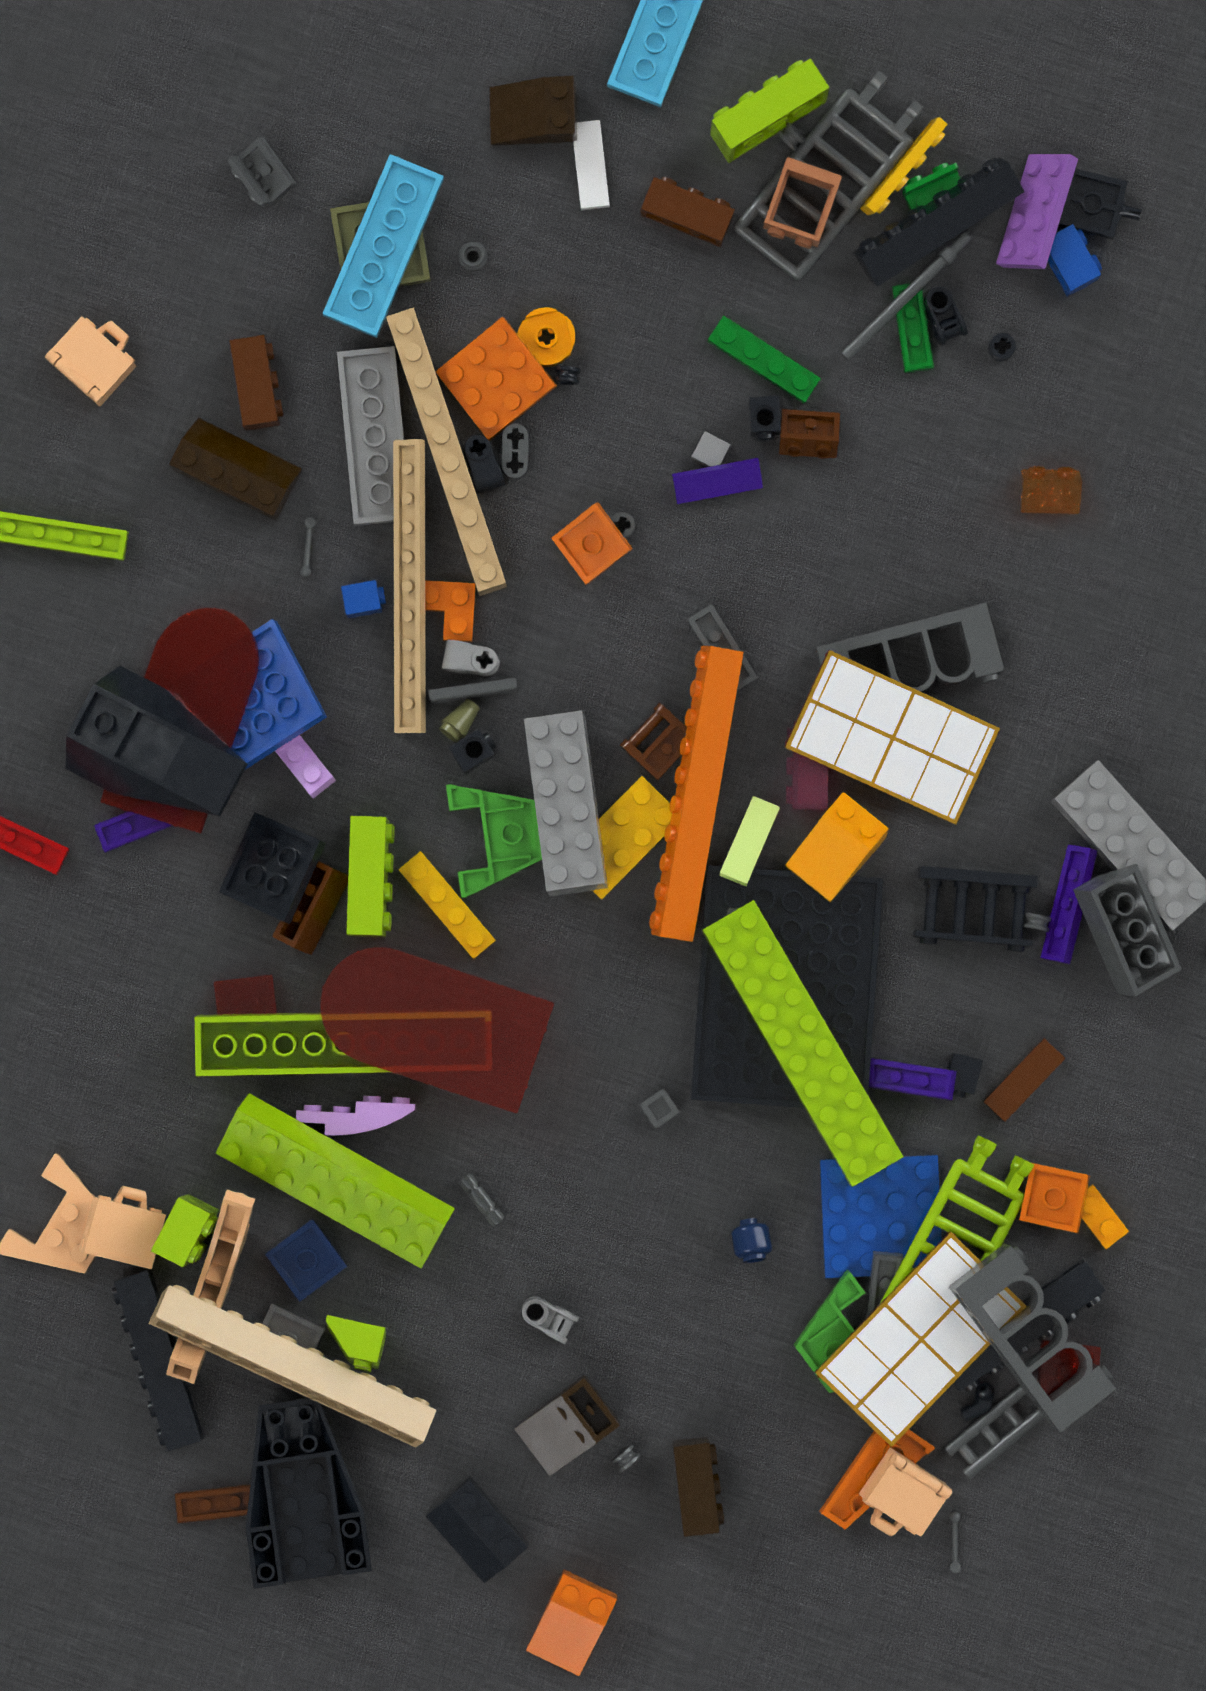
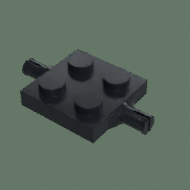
(1096, 204)

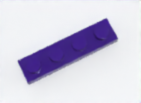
(1066, 910)

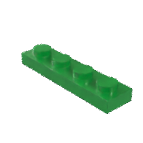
(764, 359)

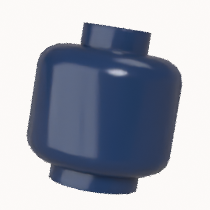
(751, 1241)

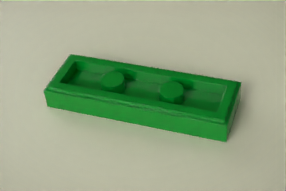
(913, 333)

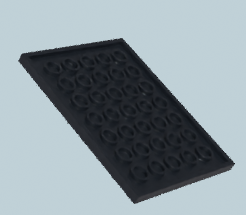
(832, 954)

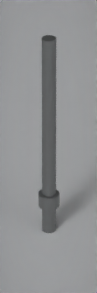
(946, 256)

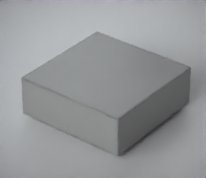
(710, 450)

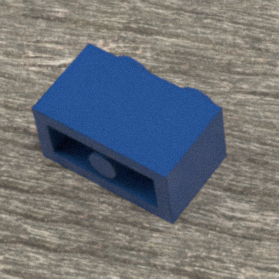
(1072, 261)

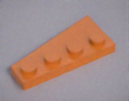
(844, 1502)

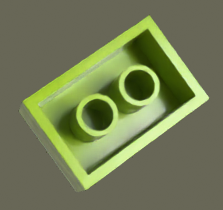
(186, 1230)

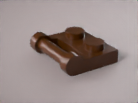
(664, 749)

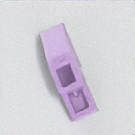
(305, 766)
(368, 1116)

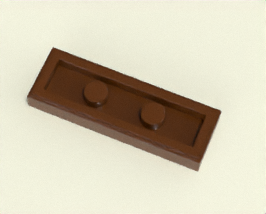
(1024, 1079)
(212, 1503)

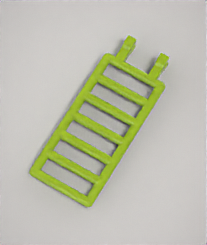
(982, 1149)

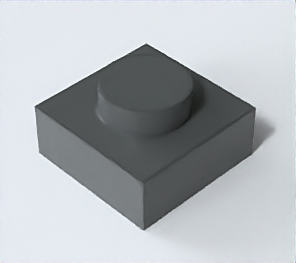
(659, 1108)

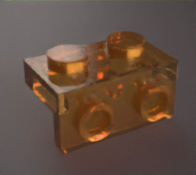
(1051, 490)

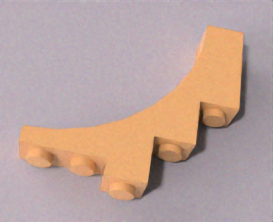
(215, 1276)

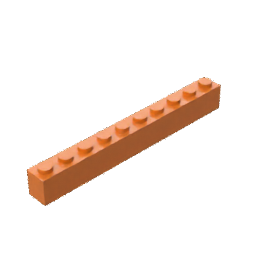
(696, 793)

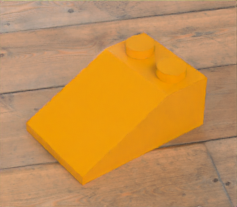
(837, 847)

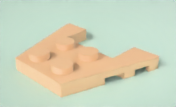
(63, 1234)

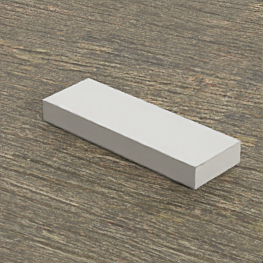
(591, 166)

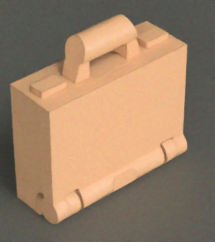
(91, 359)
(122, 1230)
(904, 1494)

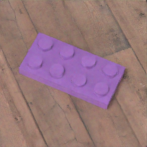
(1037, 211)

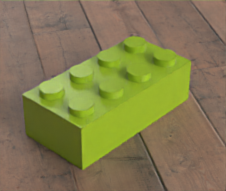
(769, 109)
(369, 876)

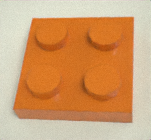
(591, 543)
(1054, 1198)

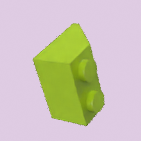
(358, 1341)

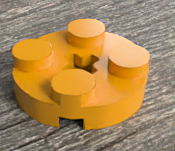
(556, 324)

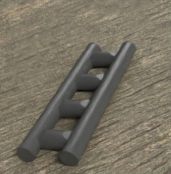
(982, 1425)

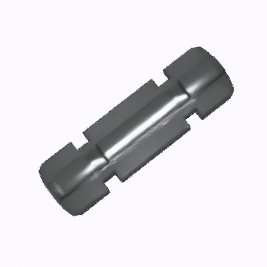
(481, 1200)

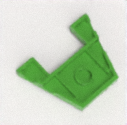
(508, 832)
(829, 1326)

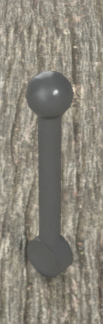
(310, 524)
(955, 1566)

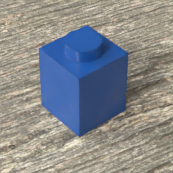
(363, 598)

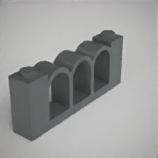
(976, 633)
(1076, 1395)

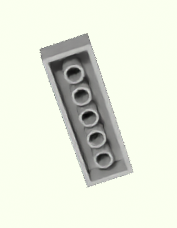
(565, 803)
(1128, 836)

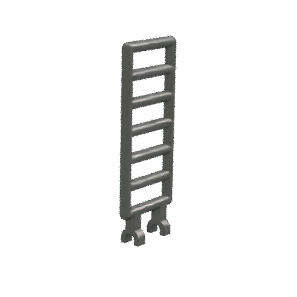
(868, 184)

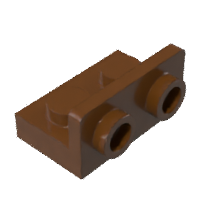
(809, 433)

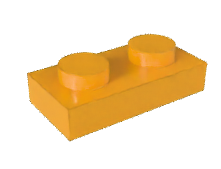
(1102, 1219)

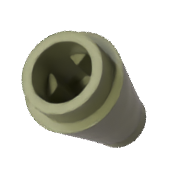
(459, 721)

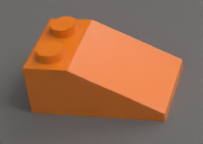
(572, 1622)

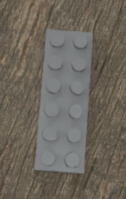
(370, 424)

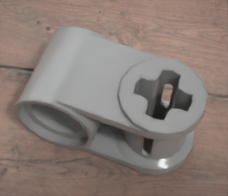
(464, 658)
(550, 1319)

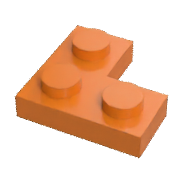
(458, 605)

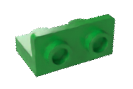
(921, 190)

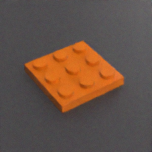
(496, 378)

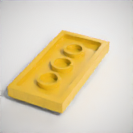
(631, 830)

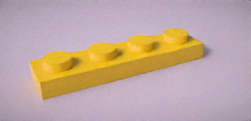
(912, 158)
(447, 905)

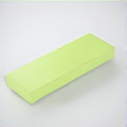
(749, 841)

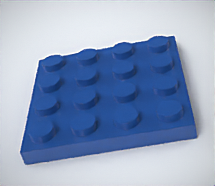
(280, 700)
(876, 1213)

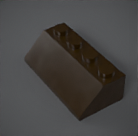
(235, 468)

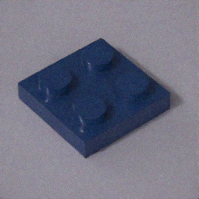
(306, 1260)

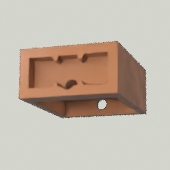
(811, 175)

